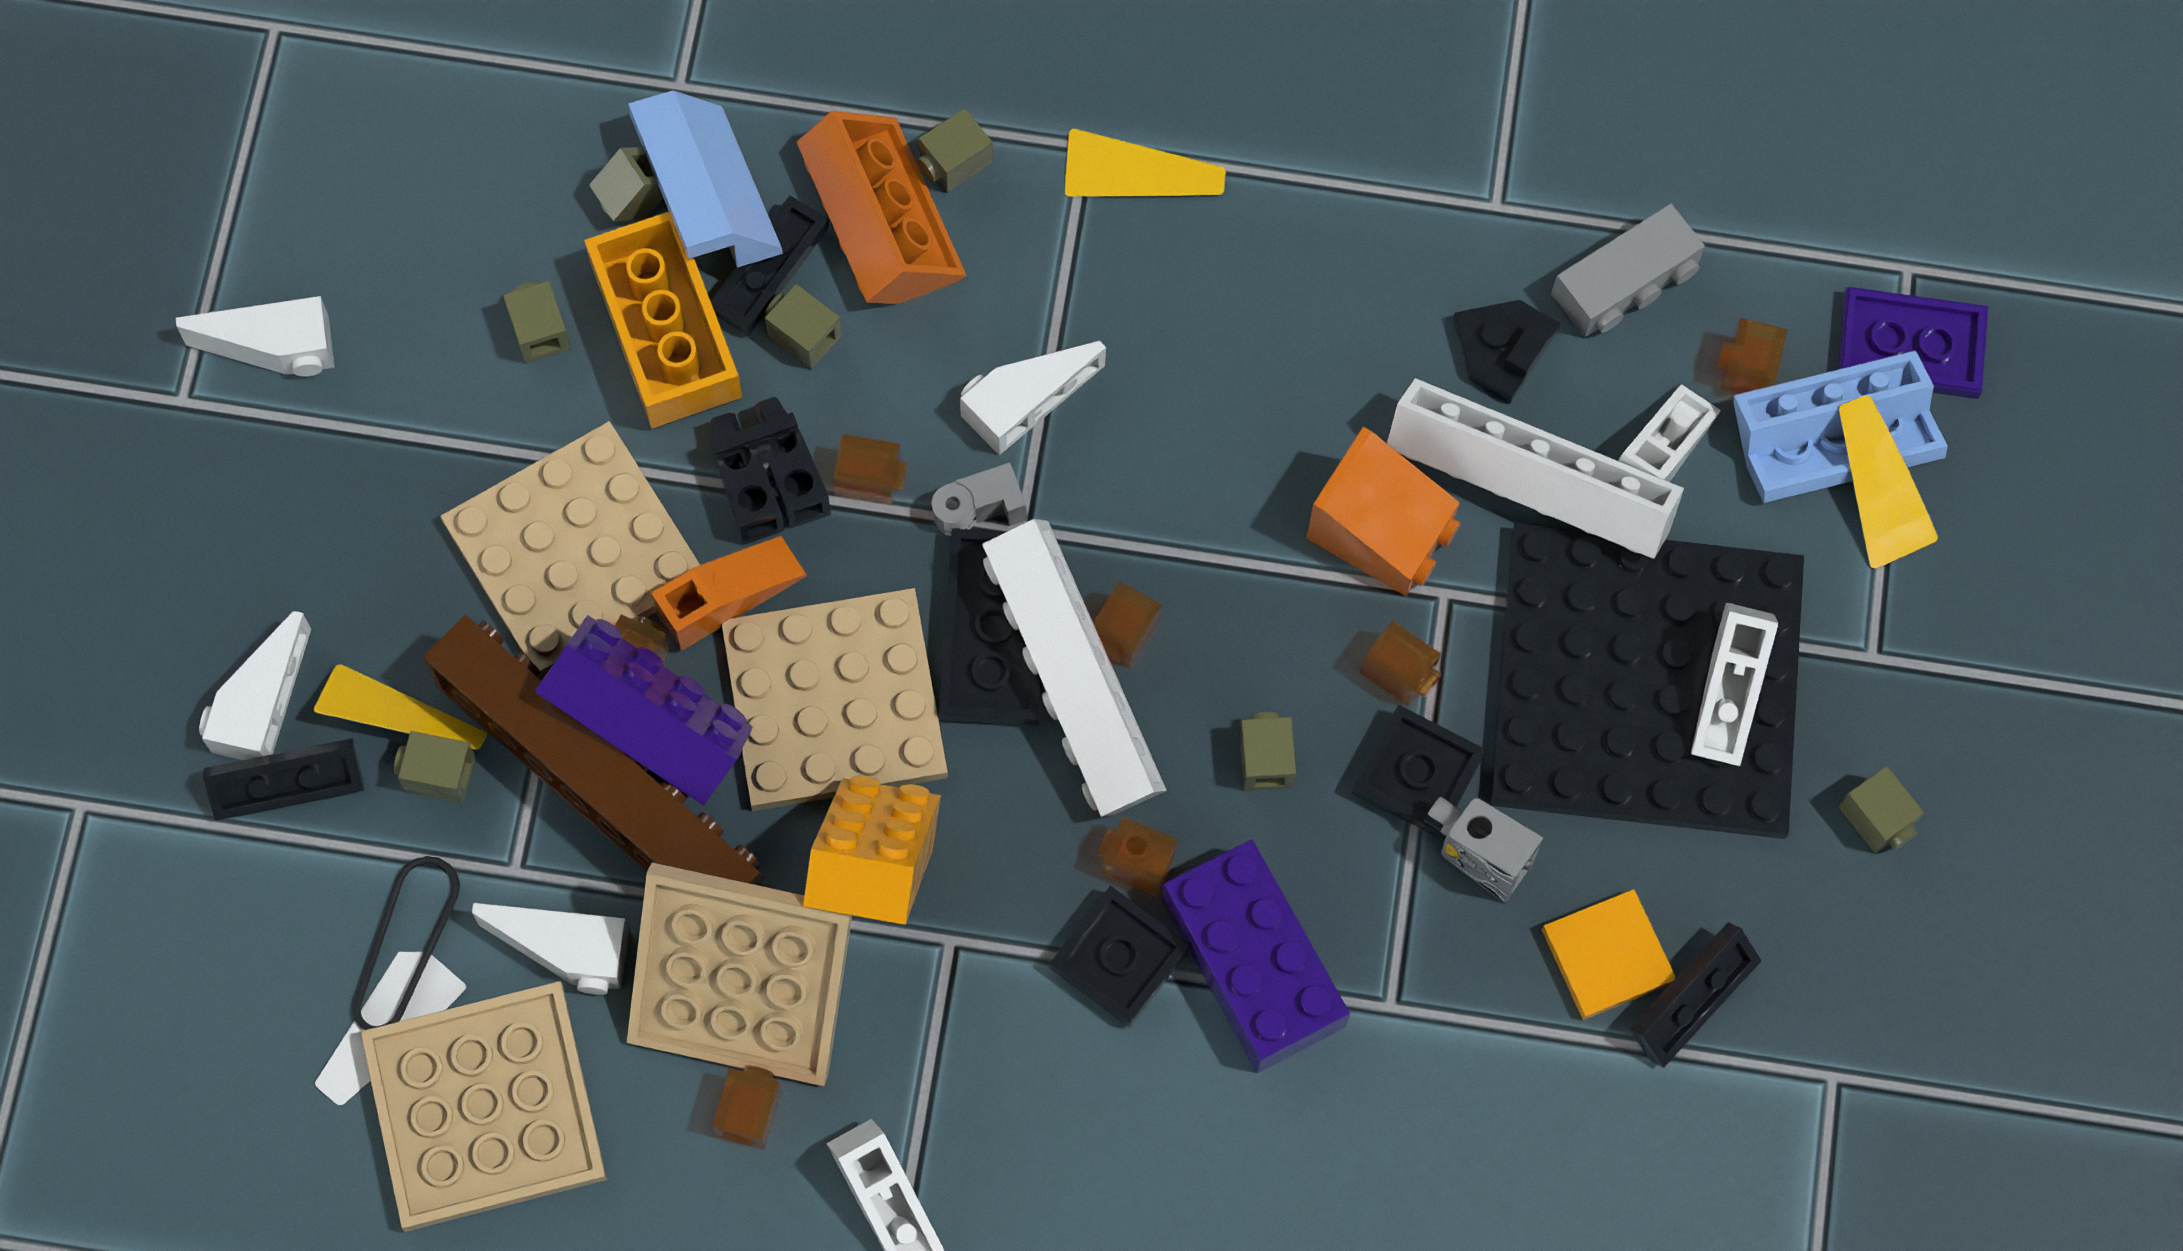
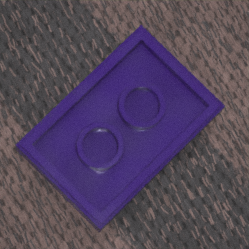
(1942, 332)

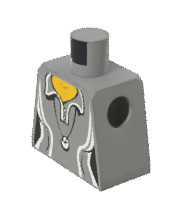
(1497, 856)

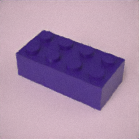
(646, 709)
(1255, 955)

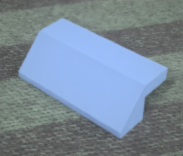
(704, 177)
(1796, 432)

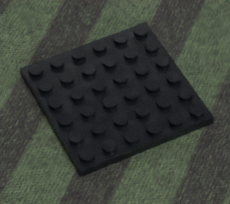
(1611, 679)

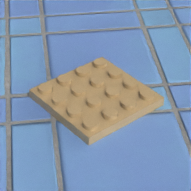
(569, 543)
(834, 697)
(737, 974)
(482, 1106)

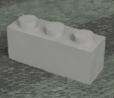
(1628, 271)

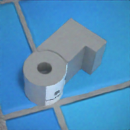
(979, 499)

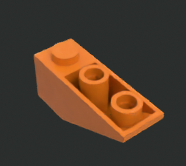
(724, 589)

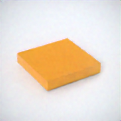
(1608, 954)

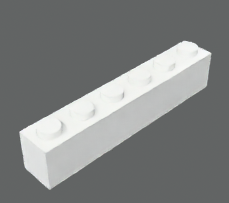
(1534, 468)
(1072, 667)

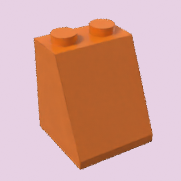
(1383, 515)

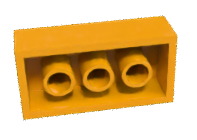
(663, 320)
(872, 850)

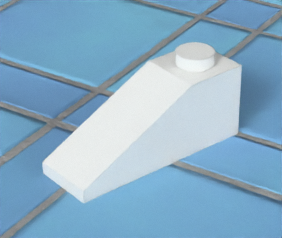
(274, 336)
(1024, 392)
(1671, 434)
(1734, 683)
(256, 697)
(572, 945)
(883, 1190)

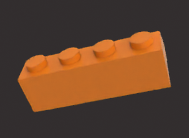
(879, 207)

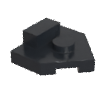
(1503, 344)

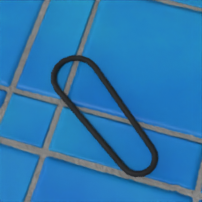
(383, 928)

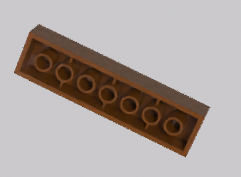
(577, 763)

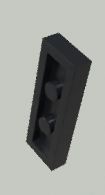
(753, 286)
(283, 779)
(1695, 994)

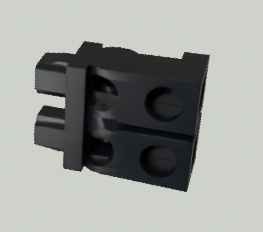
(762, 454)

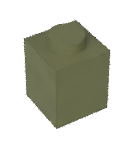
(954, 151)
(627, 186)
(536, 321)
(802, 325)
(1267, 752)
(435, 766)
(1882, 811)

